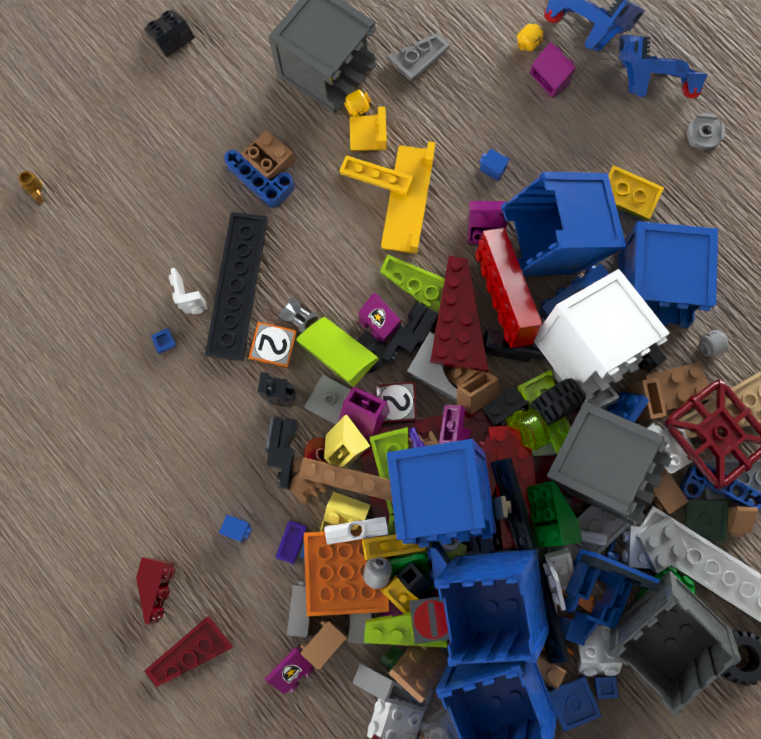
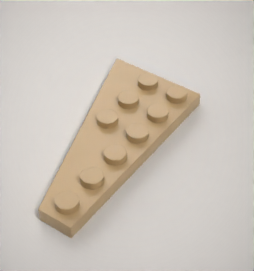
(747, 391)

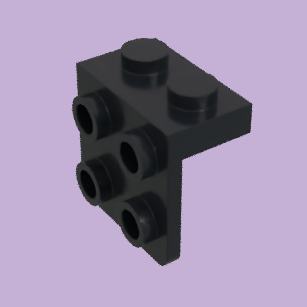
(169, 32)

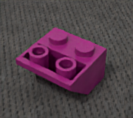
(552, 70)
(484, 217)
(365, 412)

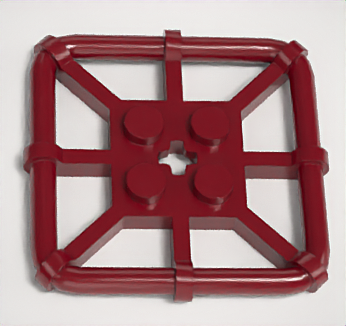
(707, 432)

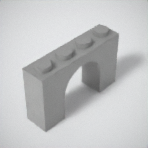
(300, 623)

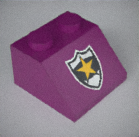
(379, 319)
(289, 671)

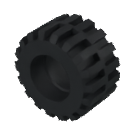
(558, 401)
(752, 671)

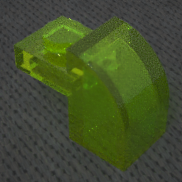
(531, 427)

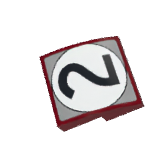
(401, 401)

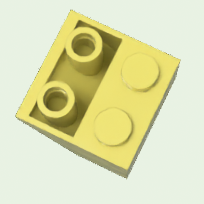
(344, 443)
(344, 510)

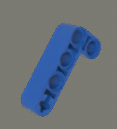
(255, 177)
(700, 483)

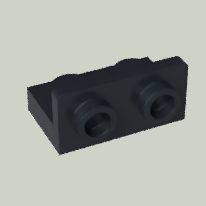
(504, 406)

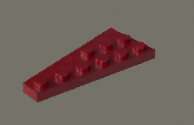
(458, 329)

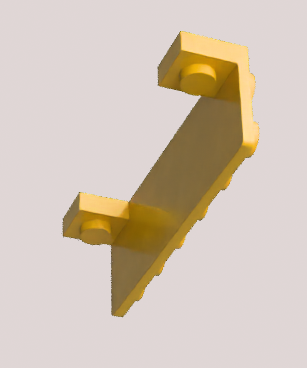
(404, 212)

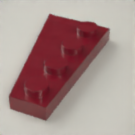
(192, 650)

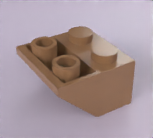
(269, 155)

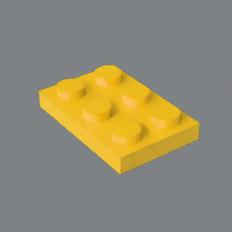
(634, 193)

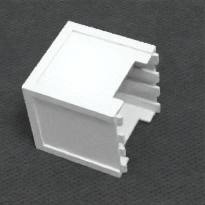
(599, 334)

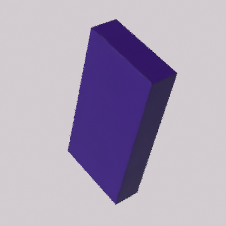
(291, 542)

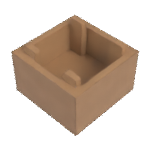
(323, 644)

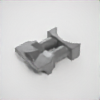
(292, 310)

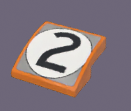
(272, 344)

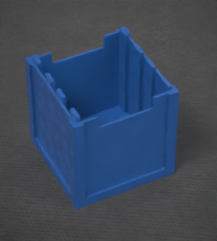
(565, 223)
(672, 269)
(441, 493)
(494, 607)
(498, 701)

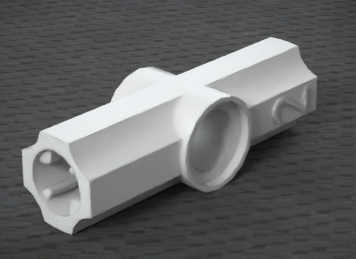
(342, 532)

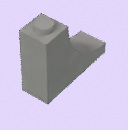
(429, 373)
(387, 688)

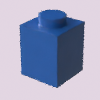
(493, 164)
(235, 528)

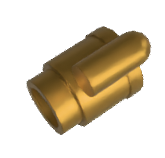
(31, 185)

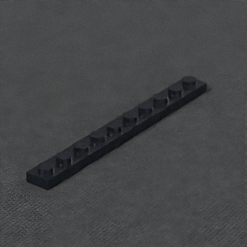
(524, 540)

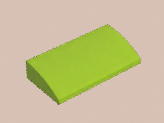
(337, 350)

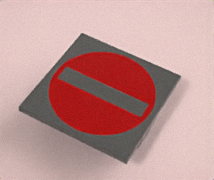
(428, 620)

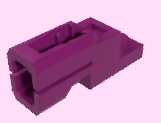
(452, 425)

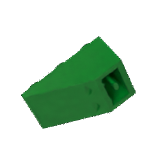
(552, 517)

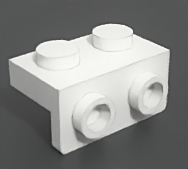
(633, 554)

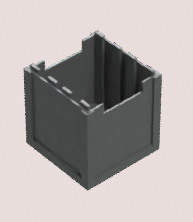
(323, 50)
(610, 463)
(674, 642)

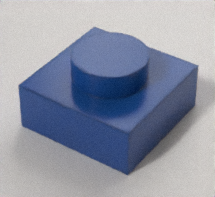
(163, 340)
(606, 687)

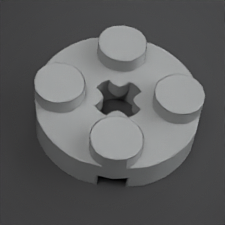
(700, 140)

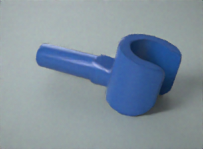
(610, 553)

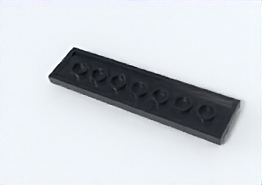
(236, 286)

